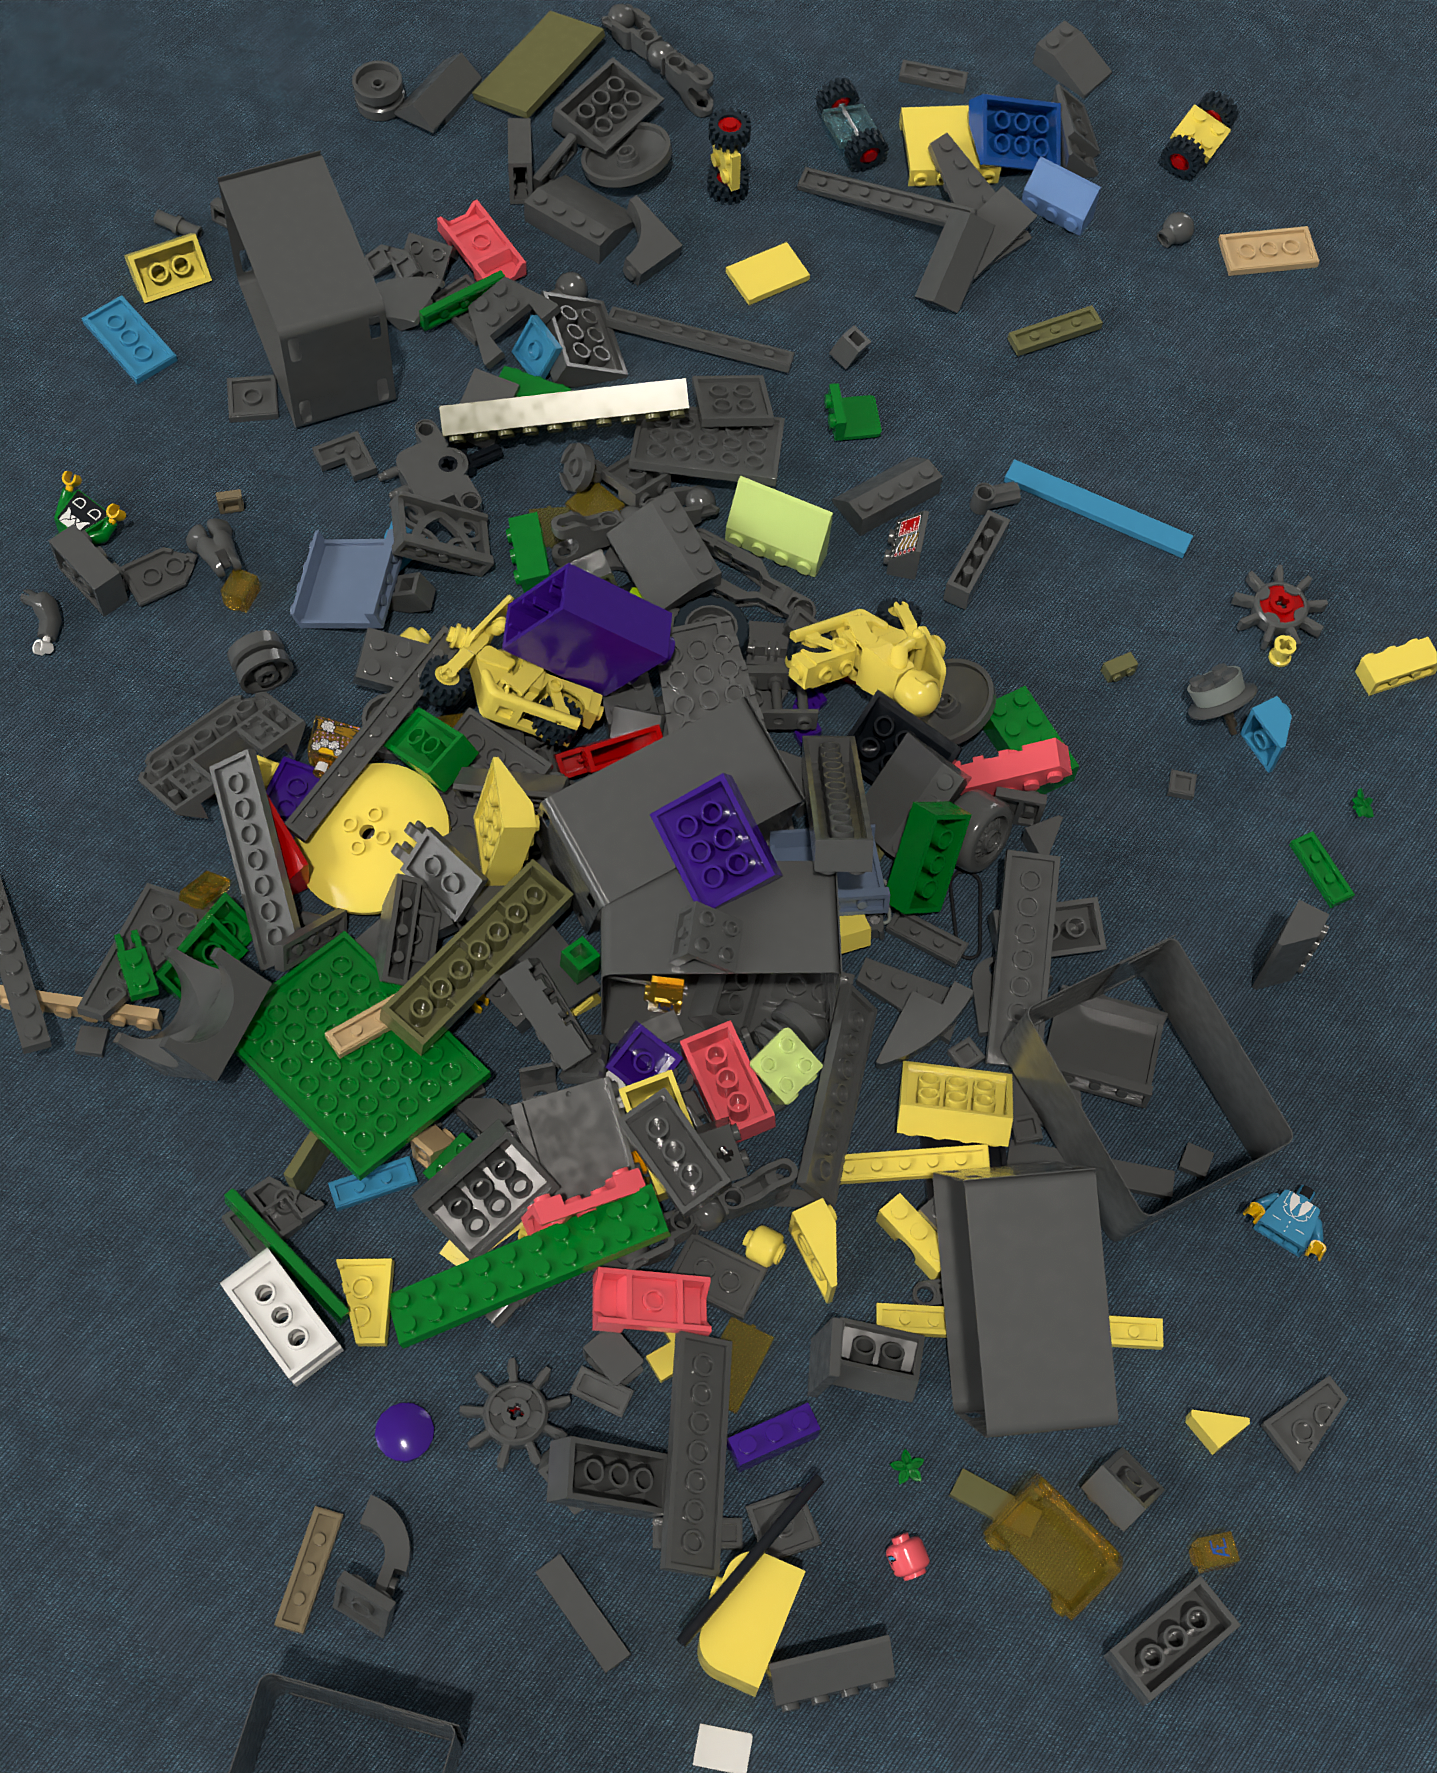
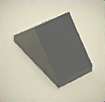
(1041, 836)

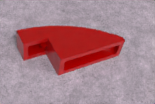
(604, 752)

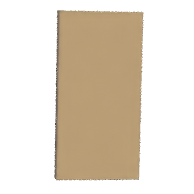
(1268, 251)

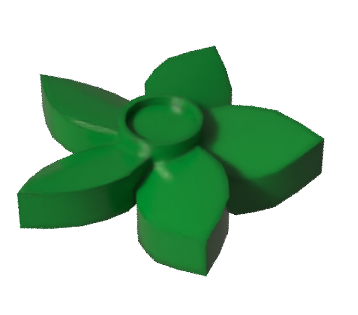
(1362, 805)
(907, 1467)

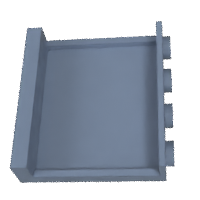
(346, 583)
(856, 893)

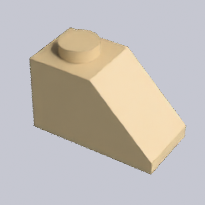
(430, 1144)

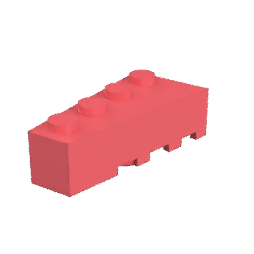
(1019, 770)

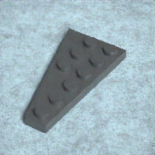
(160, 924)

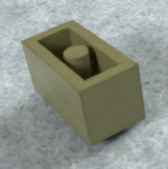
(1119, 667)

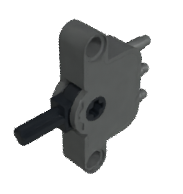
(439, 470)

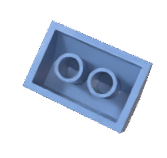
(1061, 196)

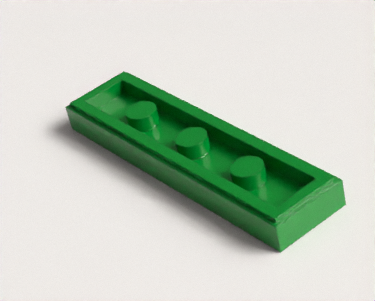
(456, 302)

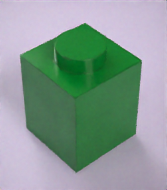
(579, 960)

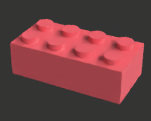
(727, 1080)

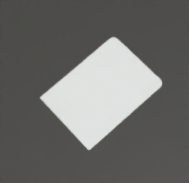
(722, 1749)

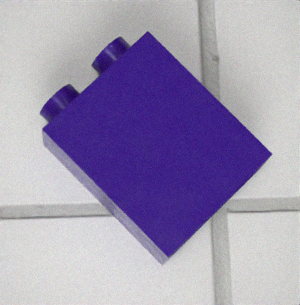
(588, 630)

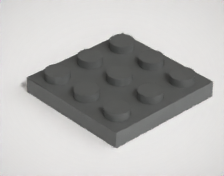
(732, 401)

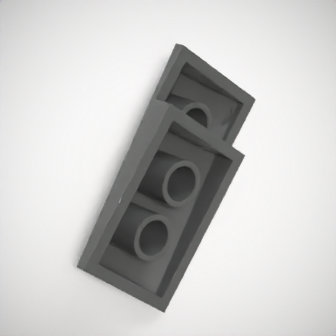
(440, 94)
(1077, 136)
(955, 260)

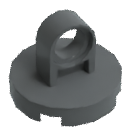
(580, 467)

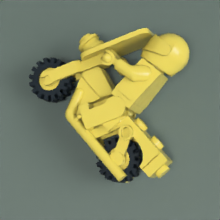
(876, 652)
(509, 685)

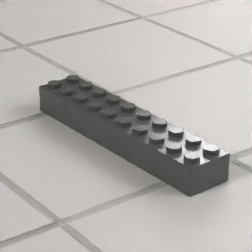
(836, 805)

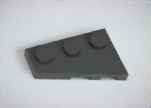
(1304, 1421)

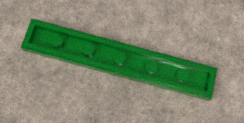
(286, 1256)

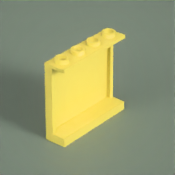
(927, 124)

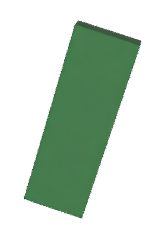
(1321, 869)

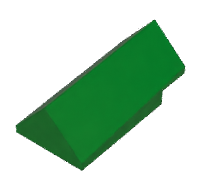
(222, 927)

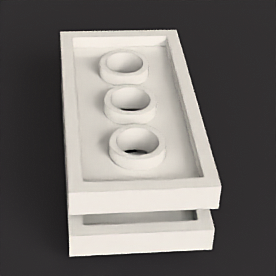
(248, 1289)

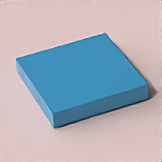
(536, 348)

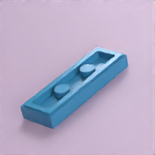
(380, 1182)

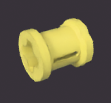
(1283, 649)

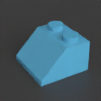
(1267, 731)

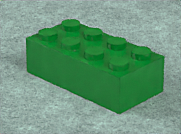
(1020, 722)
(927, 856)

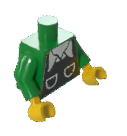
(84, 513)

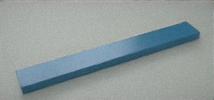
(1099, 509)

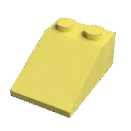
(815, 1237)

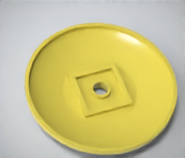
(359, 871)

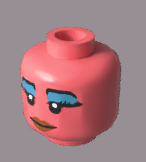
(907, 1556)

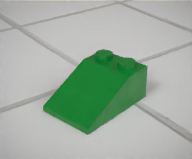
(431, 748)

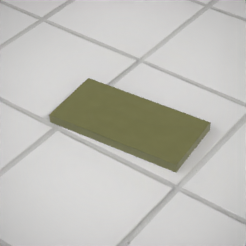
(538, 64)

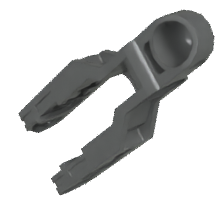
(772, 596)

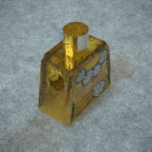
(327, 743)

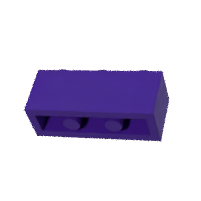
(773, 1437)

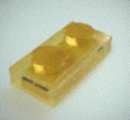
(204, 890)

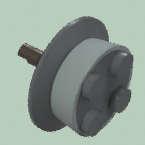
(1220, 694)

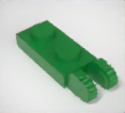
(136, 968)

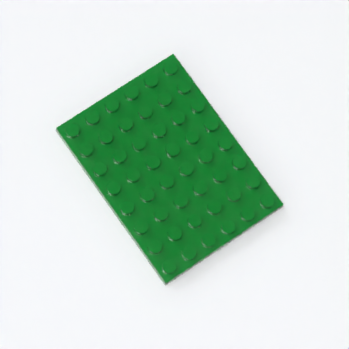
(371, 1097)

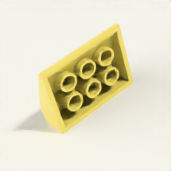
(503, 825)
(955, 1104)

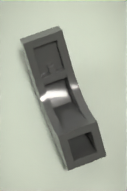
(387, 1525)

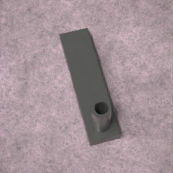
(316, 933)

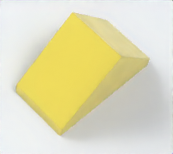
(1214, 1428)

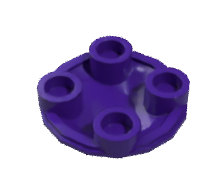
(404, 1432)

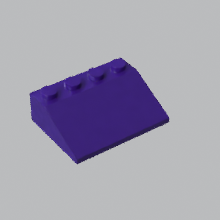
(716, 843)

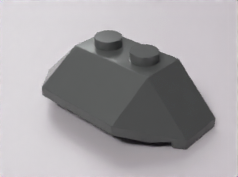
(406, 930)

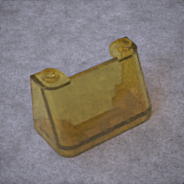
(1055, 1545)

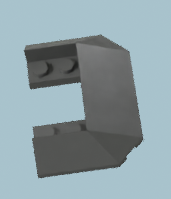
(180, 767)

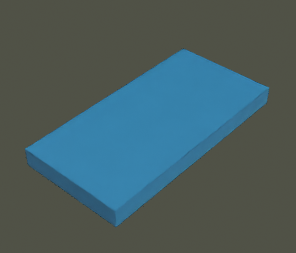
(129, 339)

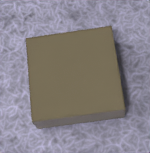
(230, 501)

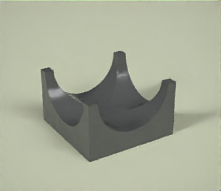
(209, 1021)

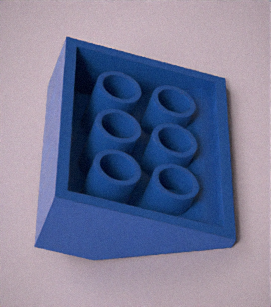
(1015, 131)

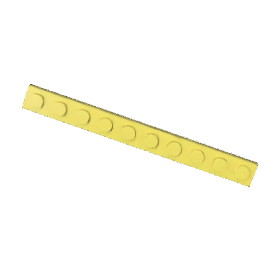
(930, 1322)

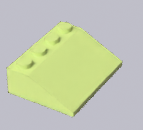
(779, 527)

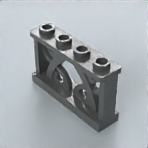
(456, 519)

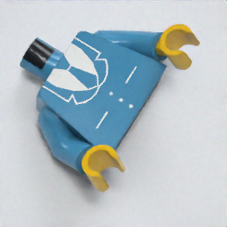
(1290, 1221)

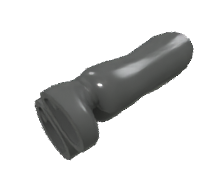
(215, 551)

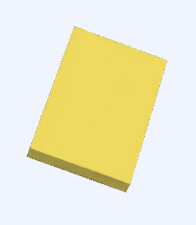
(767, 273)

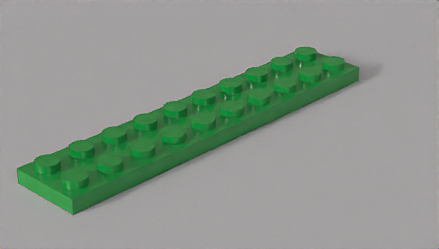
(527, 1266)

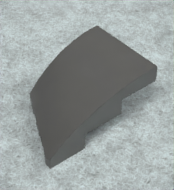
(404, 299)
(279, 1207)

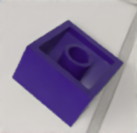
(641, 1056)

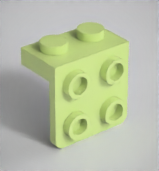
(785, 1066)

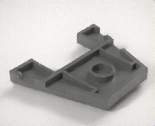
(500, 309)

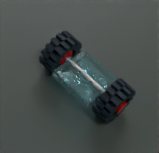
(851, 124)

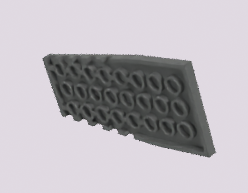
(705, 676)

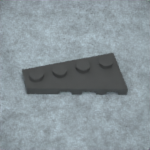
(896, 985)

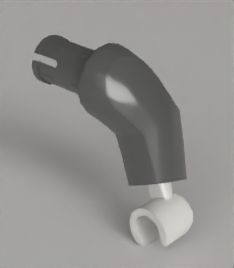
(49, 619)

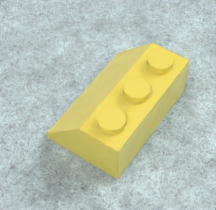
(168, 267)

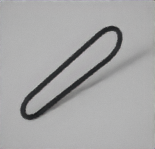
(979, 911)

